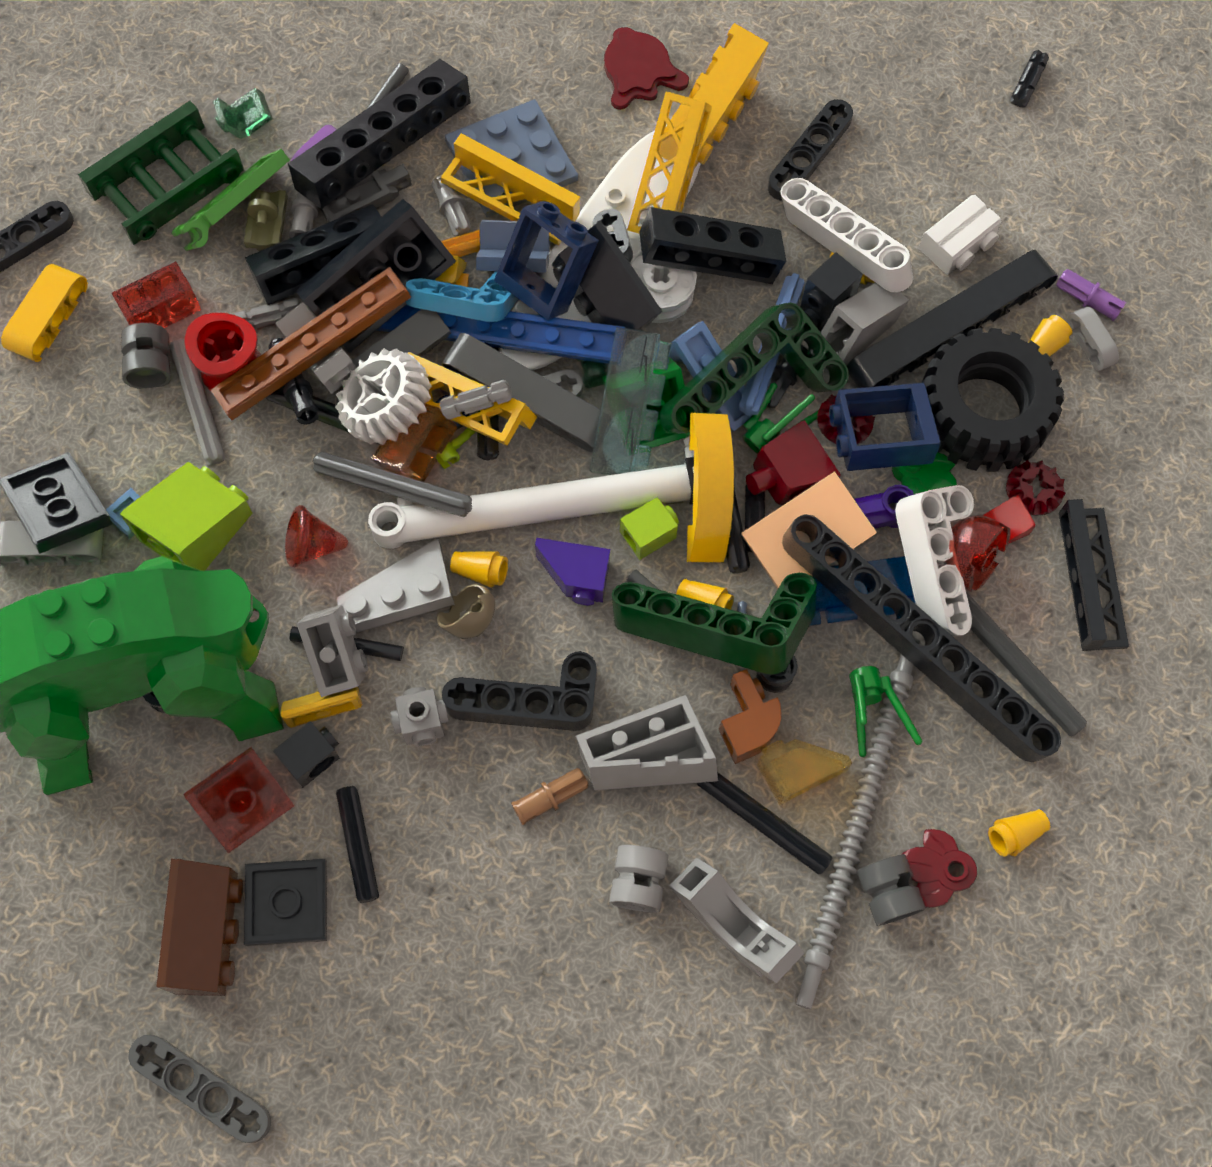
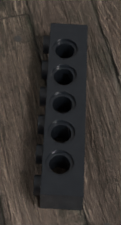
(379, 133)

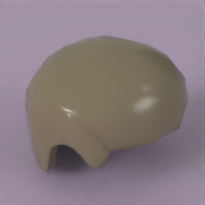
(480, 607)

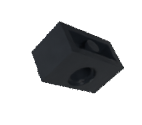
(828, 287)

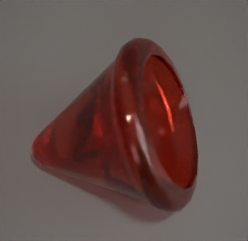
(310, 538)

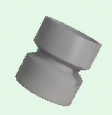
(640, 864)

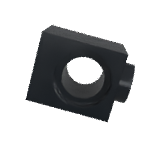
(308, 753)

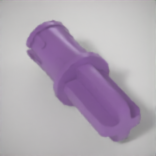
(1090, 294)

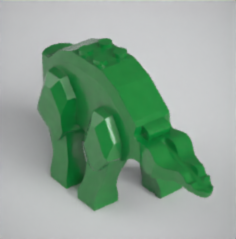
(120, 639)

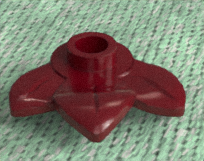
(932, 865)

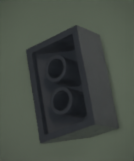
(610, 286)

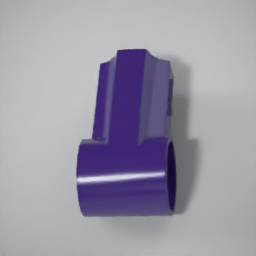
(877, 506)

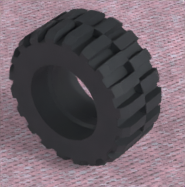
(1014, 366)

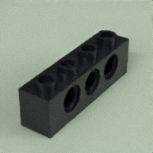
(712, 246)
(293, 262)

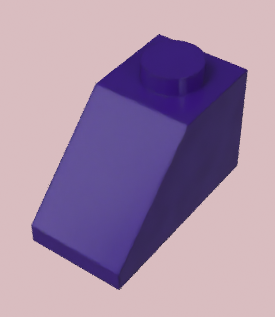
(575, 568)

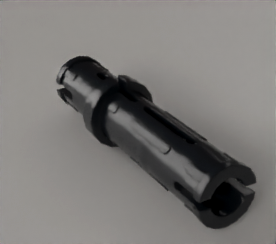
(302, 399)

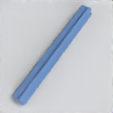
(758, 384)

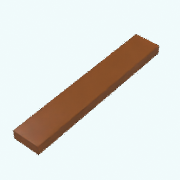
(310, 343)

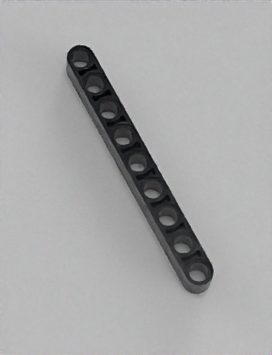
(938, 641)

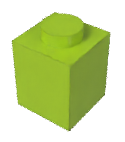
(649, 527)

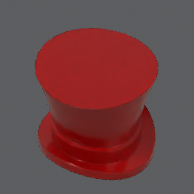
(220, 346)

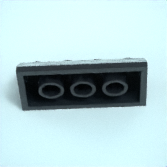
(394, 241)

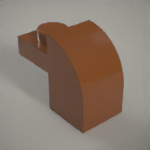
(756, 726)

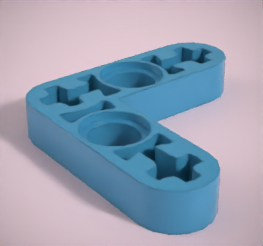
(486, 304)

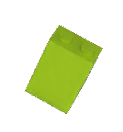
(188, 516)

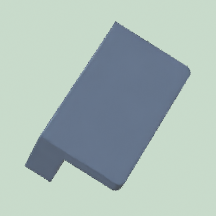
(494, 242)

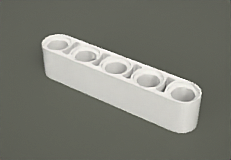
(847, 234)

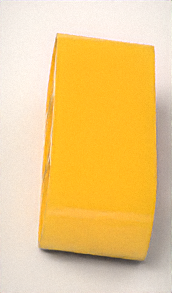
(43, 311)

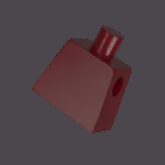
(790, 464)

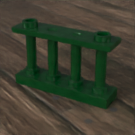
(145, 148)

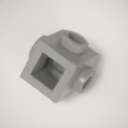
(421, 729)

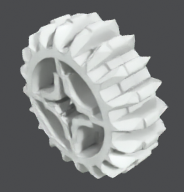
(383, 396)

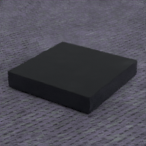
(285, 902)

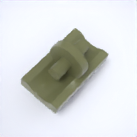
(265, 219)

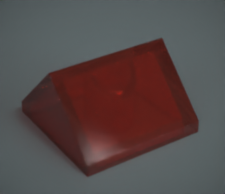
(239, 799)

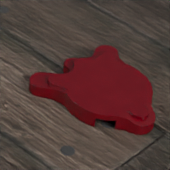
(637, 66)

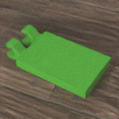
(229, 198)

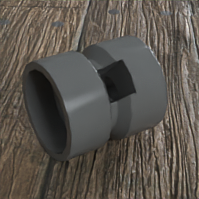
(145, 356)
(891, 889)

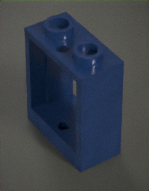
(526, 284)
(885, 400)

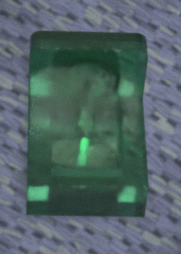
(243, 115)

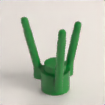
(763, 432)
(868, 690)

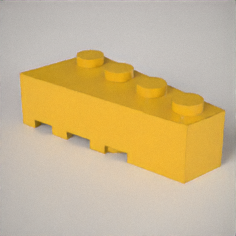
(724, 87)

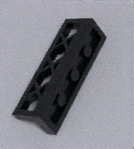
(1085, 580)

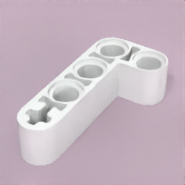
(925, 539)

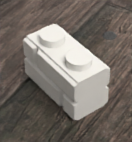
(960, 235)

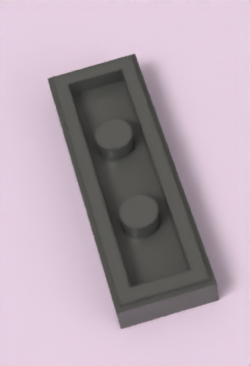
(415, 335)

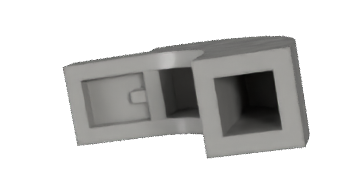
(331, 368)
(734, 923)

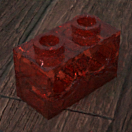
(158, 298)

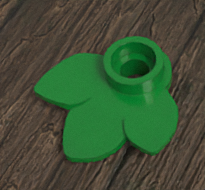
(926, 476)

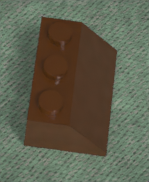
(199, 929)

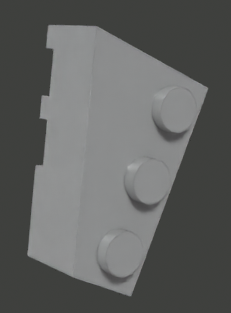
(649, 749)

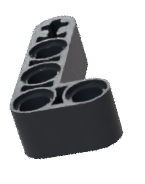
(520, 696)

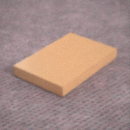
(826, 501)

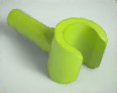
(450, 453)

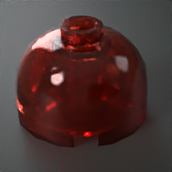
(976, 547)

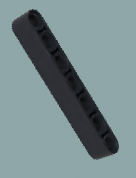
(964, 312)

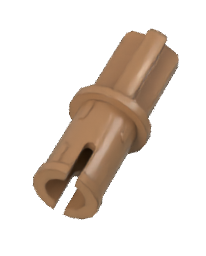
(550, 795)

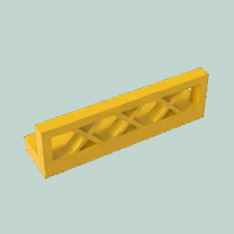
(683, 162)
(509, 175)
(454, 383)

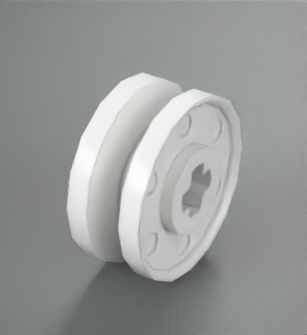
(669, 286)

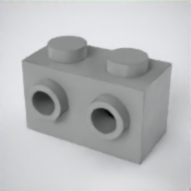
(332, 650)

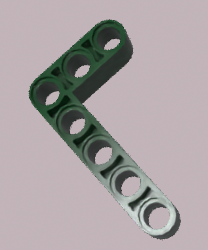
(749, 362)
(718, 632)

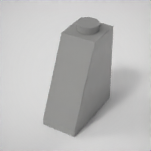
(862, 320)

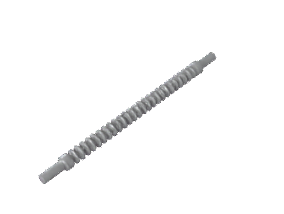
(817, 957)

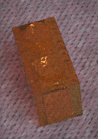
(403, 455)

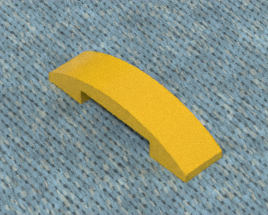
(711, 487)

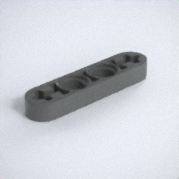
(197, 1092)

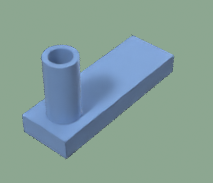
(696, 350)

